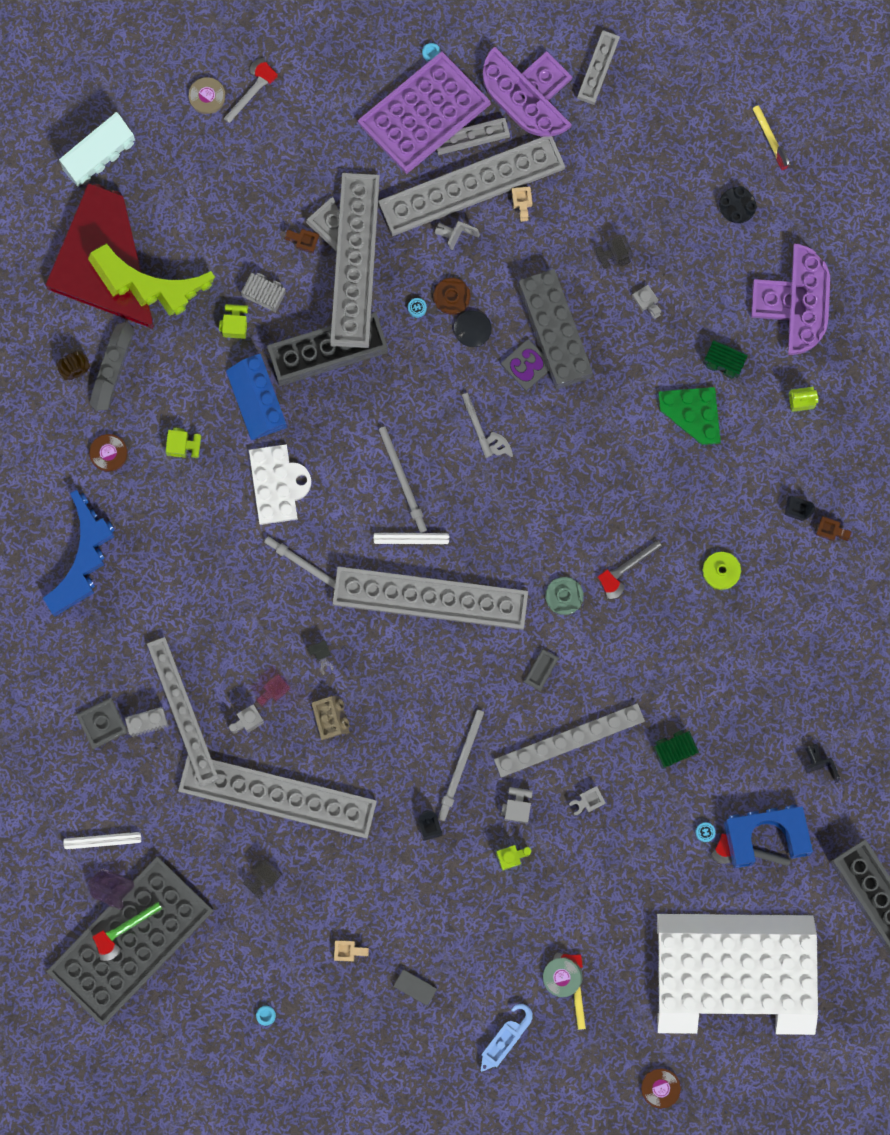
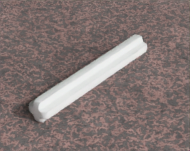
(411, 538)
(102, 840)

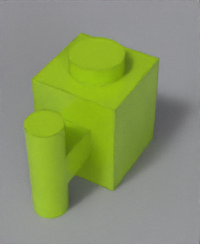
(234, 325)
(803, 399)
(178, 443)
(511, 857)

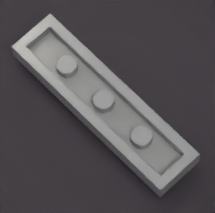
(598, 67)
(476, 135)

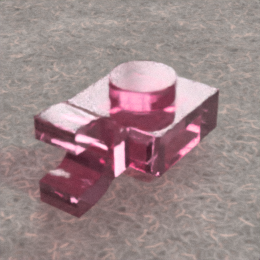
(274, 689)

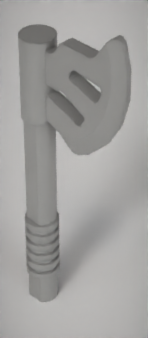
(488, 451)

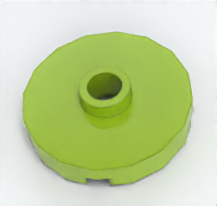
(721, 580)

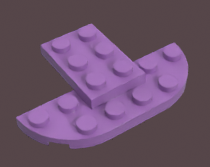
(528, 94)
(800, 301)

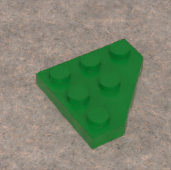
(693, 412)

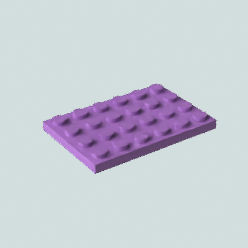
(424, 112)

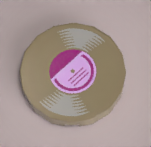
(207, 95)

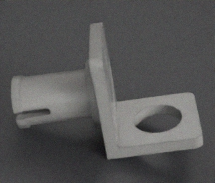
(453, 234)

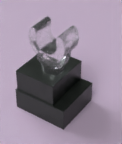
(321, 653)

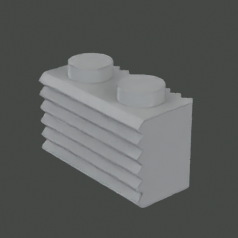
(263, 291)
(146, 722)

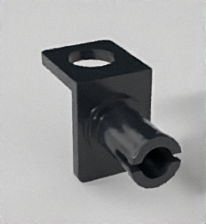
(818, 762)

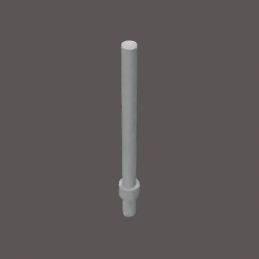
(416, 513)
(282, 549)
(448, 800)

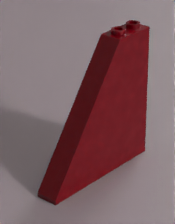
(97, 222)

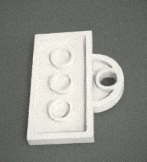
(276, 484)

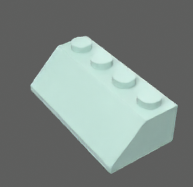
(97, 150)

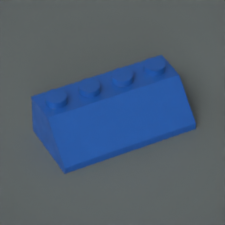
(256, 397)

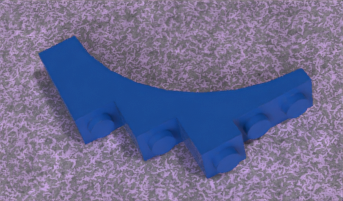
(92, 535)

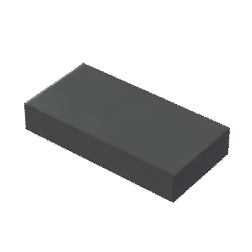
(541, 670)
(415, 987)

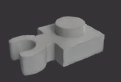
(590, 800)

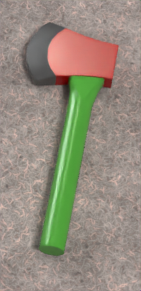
(104, 940)

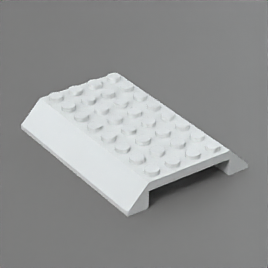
(737, 969)

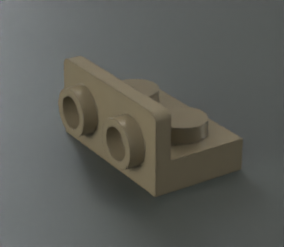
(330, 717)

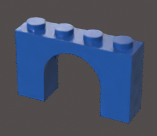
(789, 821)

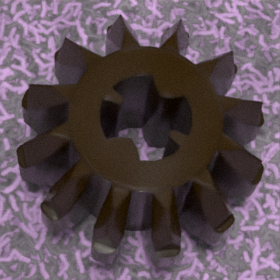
(73, 365)

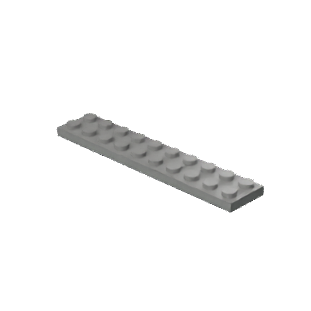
(471, 185)
(355, 260)
(430, 598)
(283, 798)

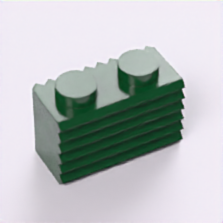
(725, 359)
(675, 749)

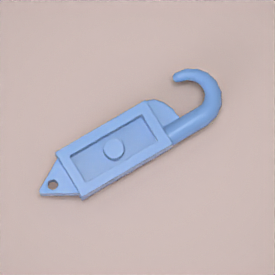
(505, 1039)

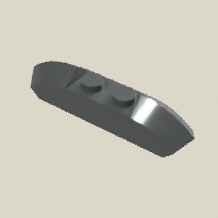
(112, 366)

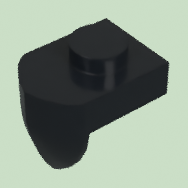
(799, 508)
(429, 825)

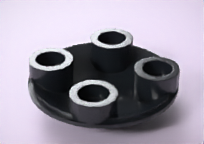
(737, 205)
(472, 328)

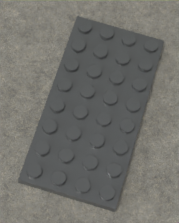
(108, 985)

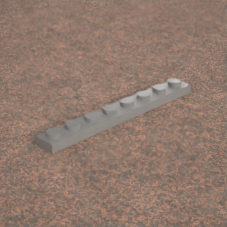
(182, 712)
(569, 740)

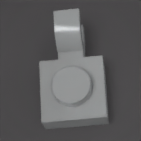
(646, 300)

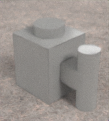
(248, 718)
(517, 810)

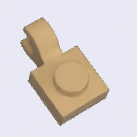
(522, 199)
(346, 951)

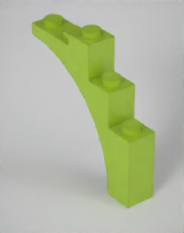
(146, 289)

